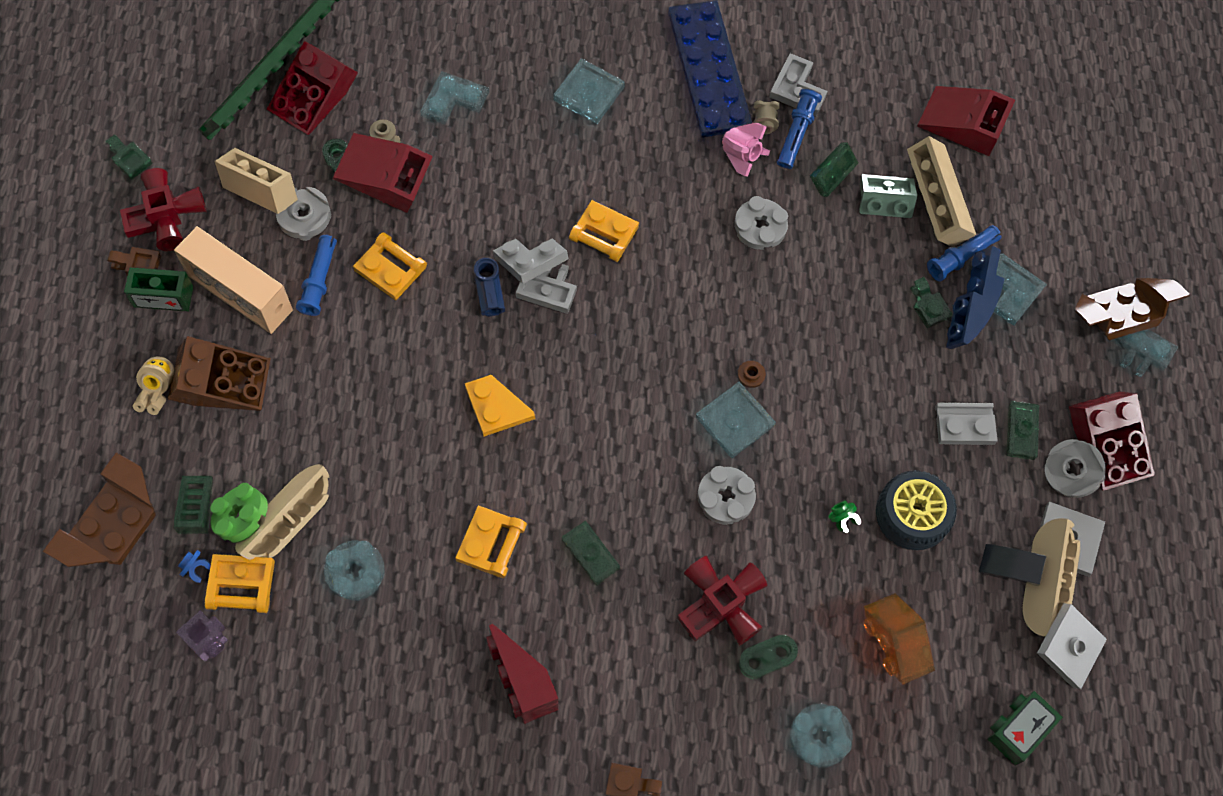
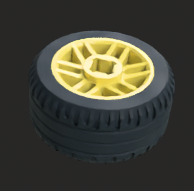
(916, 510)

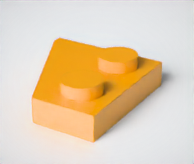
(496, 405)

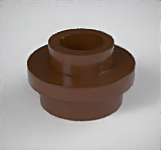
(751, 381)

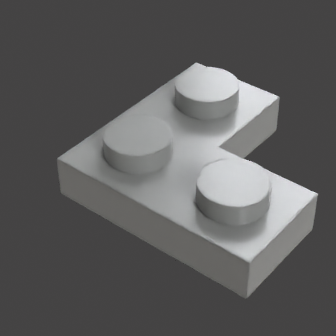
(792, 80)
(527, 263)

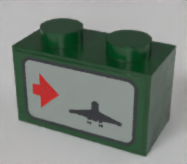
(158, 289)
(1024, 727)

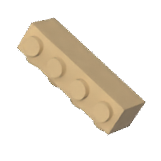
(941, 192)

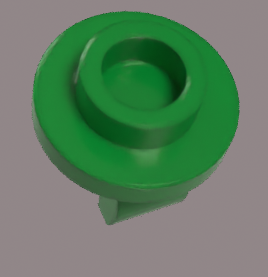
(842, 512)

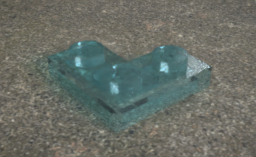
(453, 91)
(1020, 289)

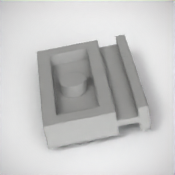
(966, 423)

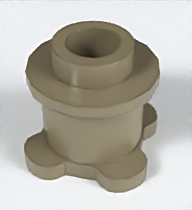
(766, 114)
(384, 130)

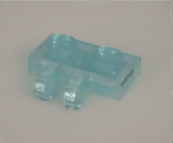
(1147, 346)

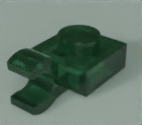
(128, 158)
(929, 307)

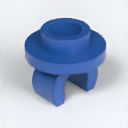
(189, 564)

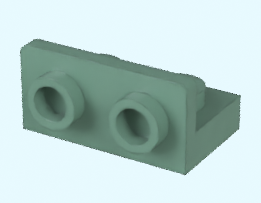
(887, 196)

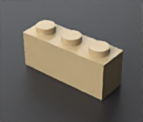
(256, 180)

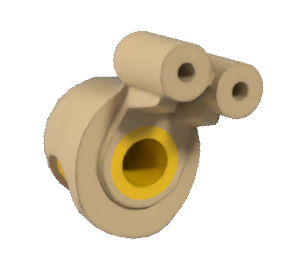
(154, 380)

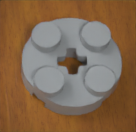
(761, 209)
(311, 224)
(1080, 452)
(734, 509)

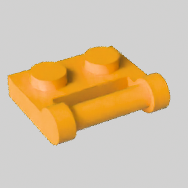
(607, 224)
(386, 274)
(482, 537)
(239, 573)

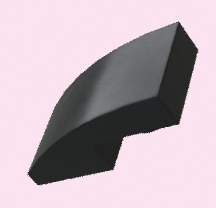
(1012, 564)

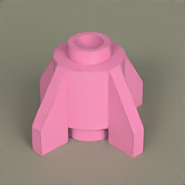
(743, 145)

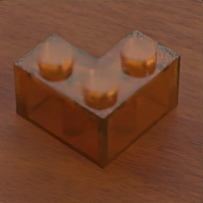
(901, 636)

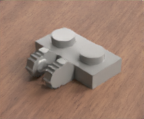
(549, 291)

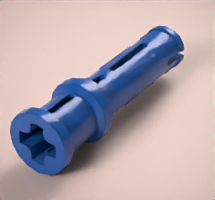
(802, 117)
(955, 258)
(315, 285)

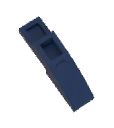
(977, 306)

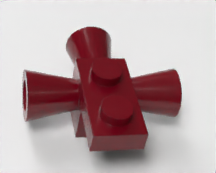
(161, 210)
(722, 601)

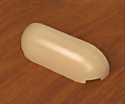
(287, 513)
(1058, 578)

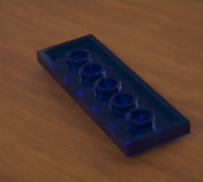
(709, 67)

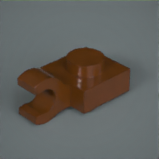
(136, 259)
(628, 782)

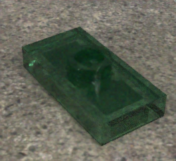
(834, 169)
(1023, 430)
(590, 553)

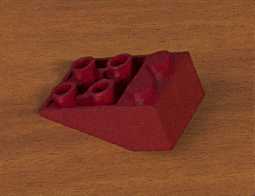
(311, 88)
(967, 116)
(383, 169)
(1118, 432)
(528, 679)

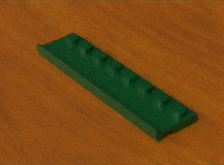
(269, 63)

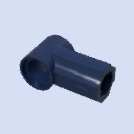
(488, 288)

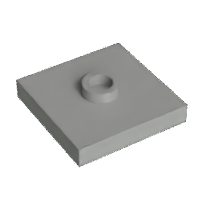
(1085, 529)
(1072, 646)

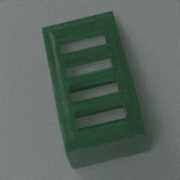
(201, 525)

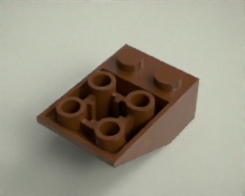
(218, 376)

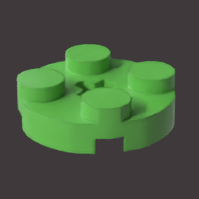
(241, 500)

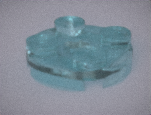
(369, 578)
(813, 751)

